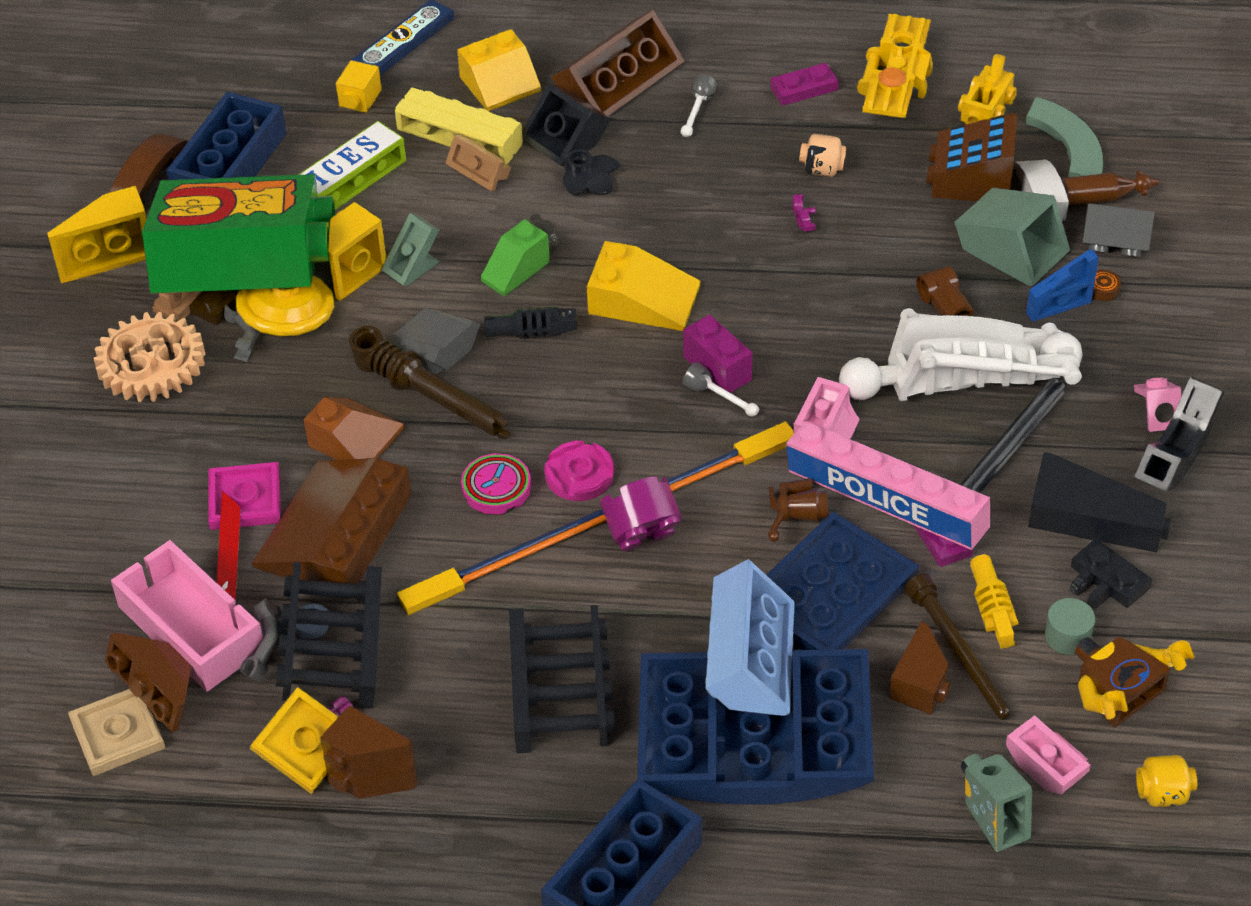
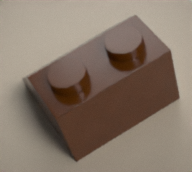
(367, 756)

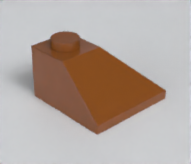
(349, 429)

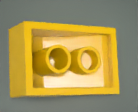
(100, 236)
(640, 288)

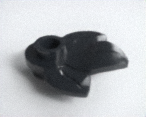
(588, 173)

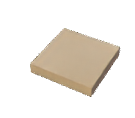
(115, 731)

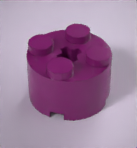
(641, 511)

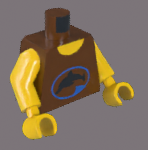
(1125, 675)

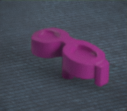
(802, 215)

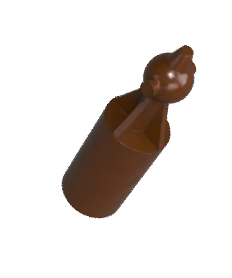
(1104, 187)

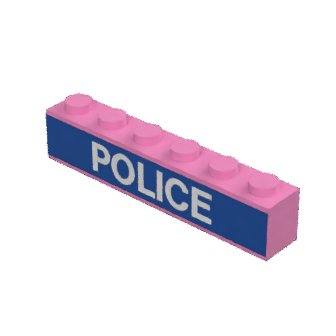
(889, 485)

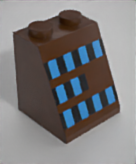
(973, 159)

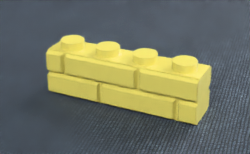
(440, 119)

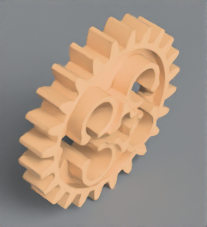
(149, 356)

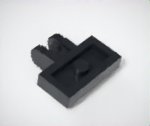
(1110, 574)

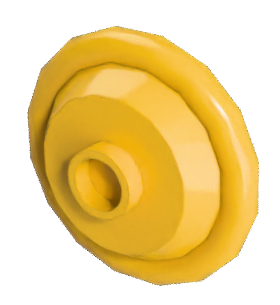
(286, 310)

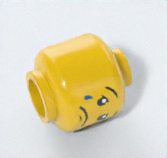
(1166, 781)

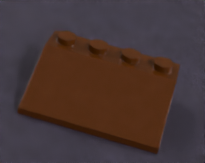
(337, 520)

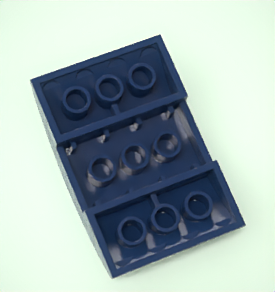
(726, 756)

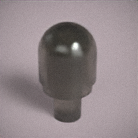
(547, 227)

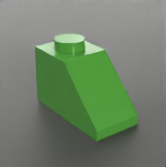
(516, 258)

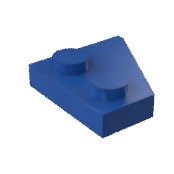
(1064, 289)

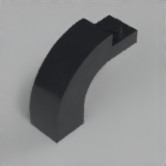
(1180, 444)

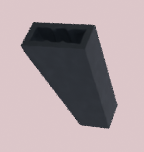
(1093, 506)

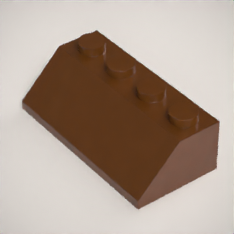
(622, 64)

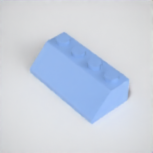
(750, 642)

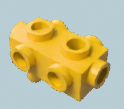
(988, 93)

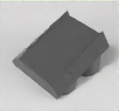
(437, 338)

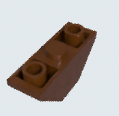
(153, 674)

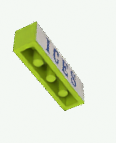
(358, 163)

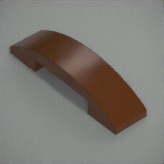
(147, 163)

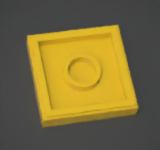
(293, 740)

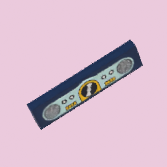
(406, 36)

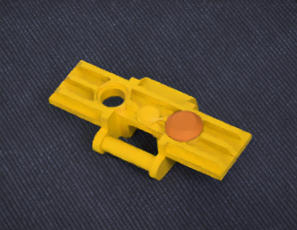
(907, 67)

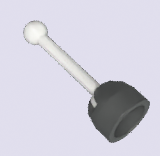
(702, 90)
(699, 379)

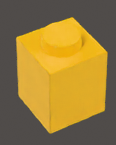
(358, 86)

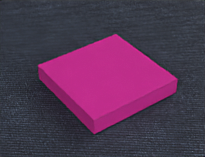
(251, 487)

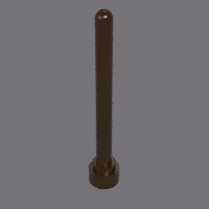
(923, 592)

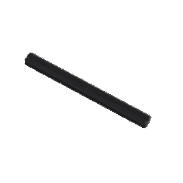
(1014, 436)

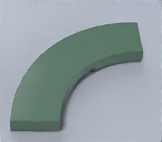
(1063, 125)

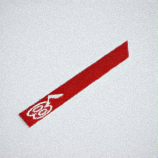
(228, 545)

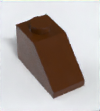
(921, 673)

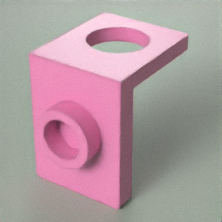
(1158, 392)

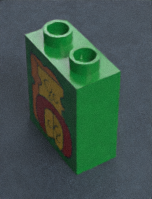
(236, 233)

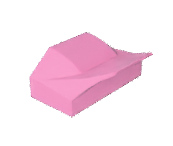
(829, 408)
(1046, 756)

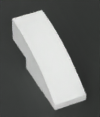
(1042, 178)

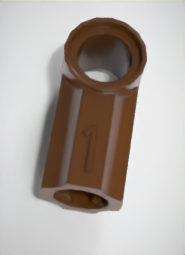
(943, 291)

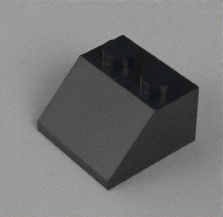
(563, 124)

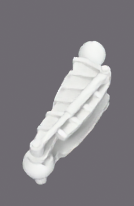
(963, 351)

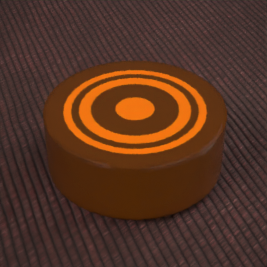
(1106, 285)

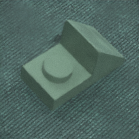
(410, 251)

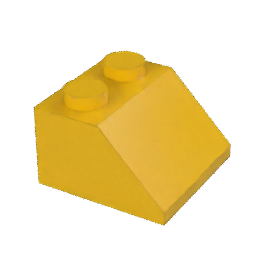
(498, 70)
(355, 249)

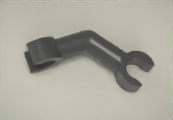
(246, 343)
(256, 665)

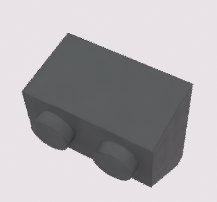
(1117, 228)

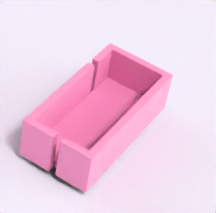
(188, 613)

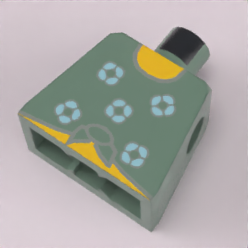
(998, 800)

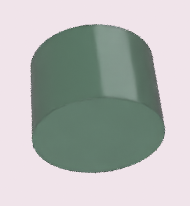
(1068, 624)

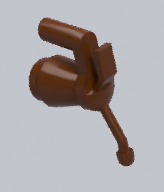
(799, 502)

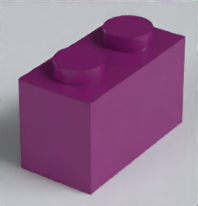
(719, 352)

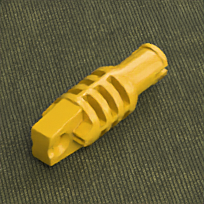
(993, 601)

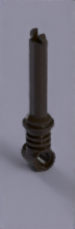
(406, 371)

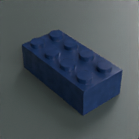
(231, 140)
(628, 853)

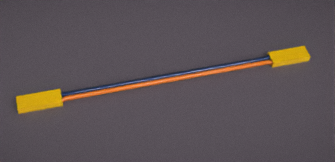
(452, 582)

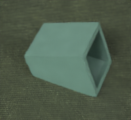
(1015, 233)

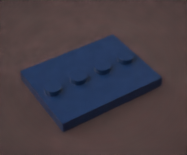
(839, 582)

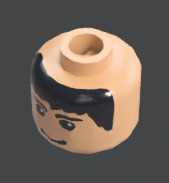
(823, 155)

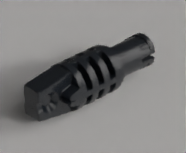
(531, 322)

